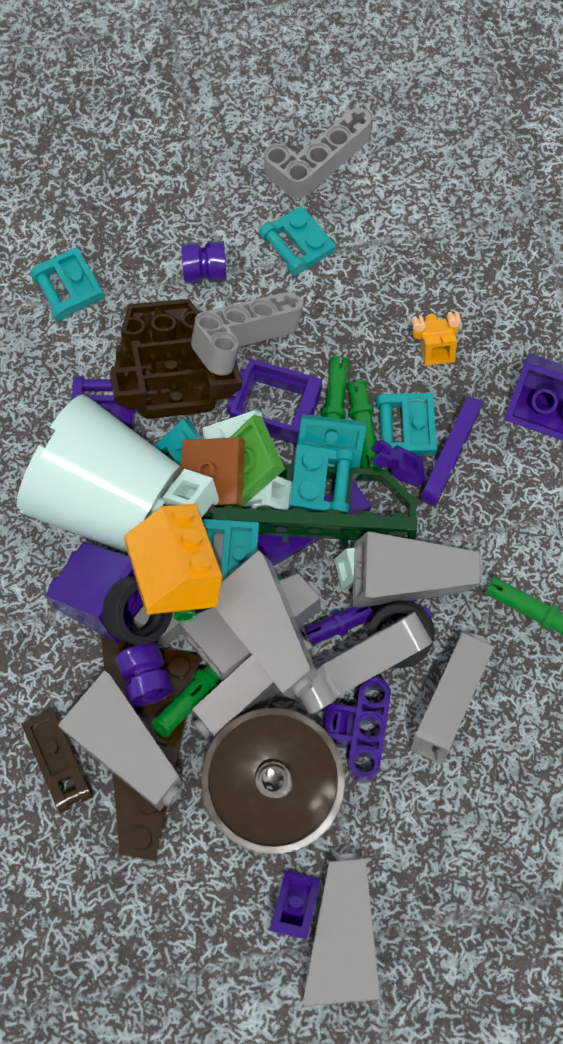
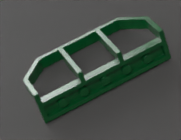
(330, 523)

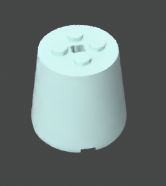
(95, 476)

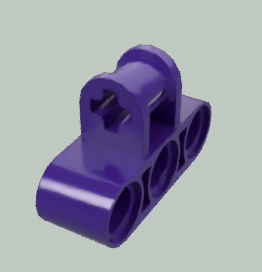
(349, 723)

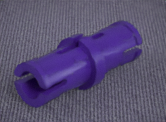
(337, 624)

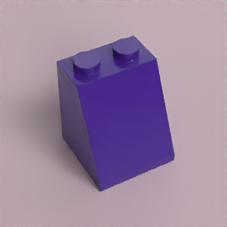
(85, 583)

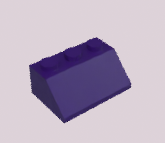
(539, 397)

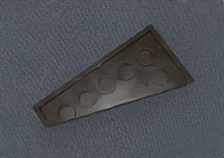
(138, 821)

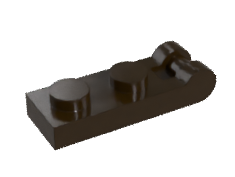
(56, 759)

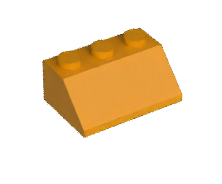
(174, 561)

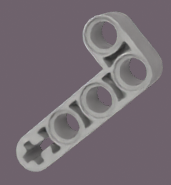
(304, 172)
(224, 329)
(365, 660)

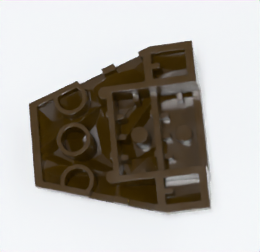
(158, 366)

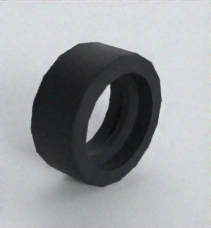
(404, 608)
(113, 615)

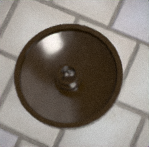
(273, 780)

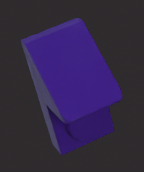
(295, 905)

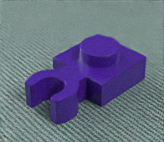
(403, 463)

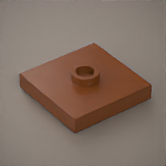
(220, 460)

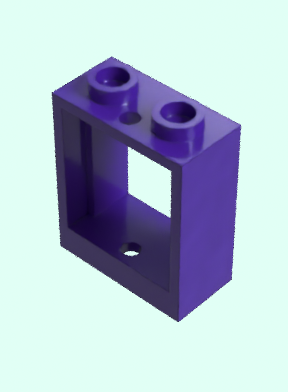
(280, 378)

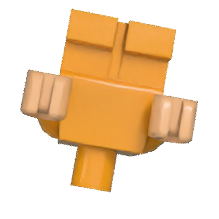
(437, 337)

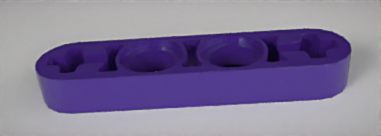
(451, 451)

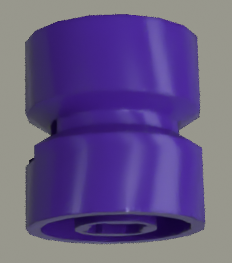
(204, 262)
(145, 678)

